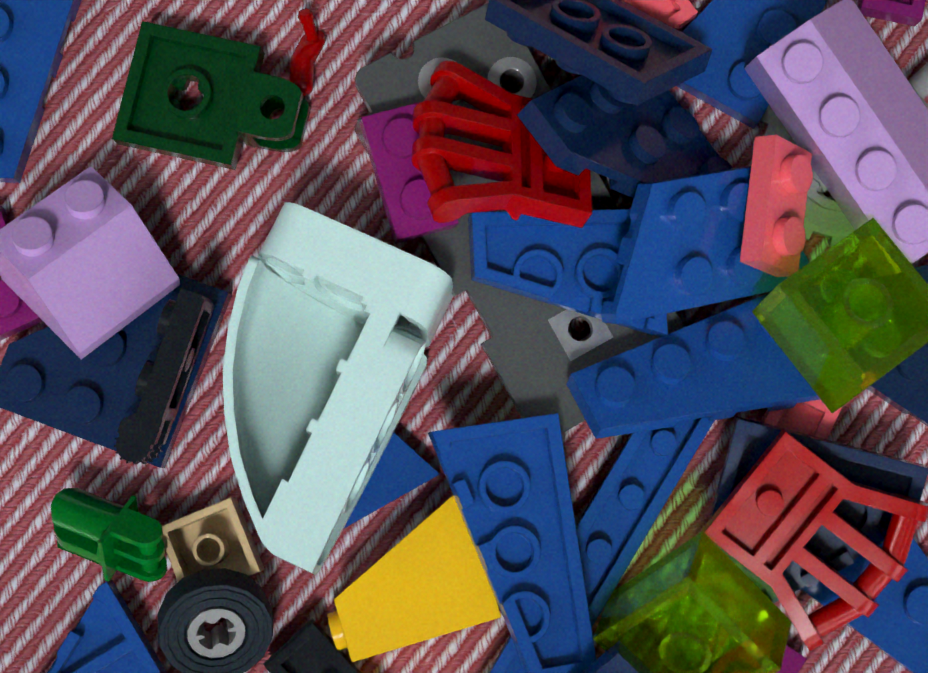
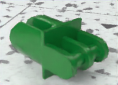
(109, 534)

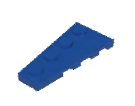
(737, 35)
(29, 57)
(690, 374)
(523, 527)

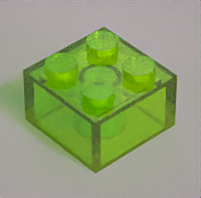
(849, 314)
(696, 616)

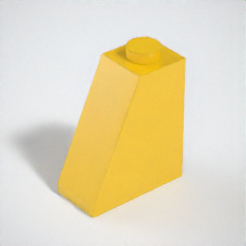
(416, 590)

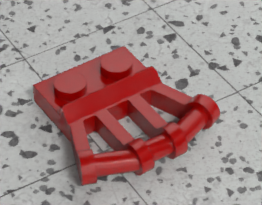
(525, 173)
(781, 509)

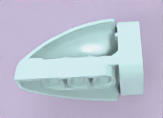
(321, 373)

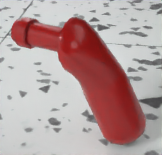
(306, 53)

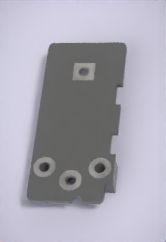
(528, 336)

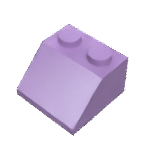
(84, 262)

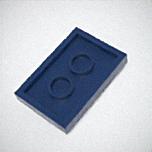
(605, 42)

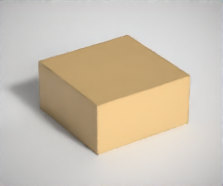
(212, 540)

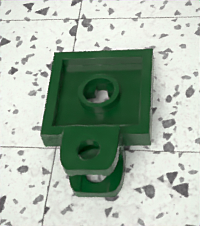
(234, 106)

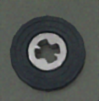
(207, 598)

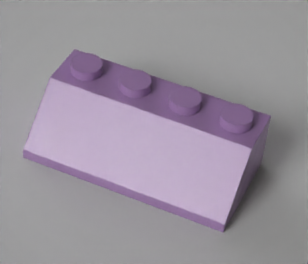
(856, 117)

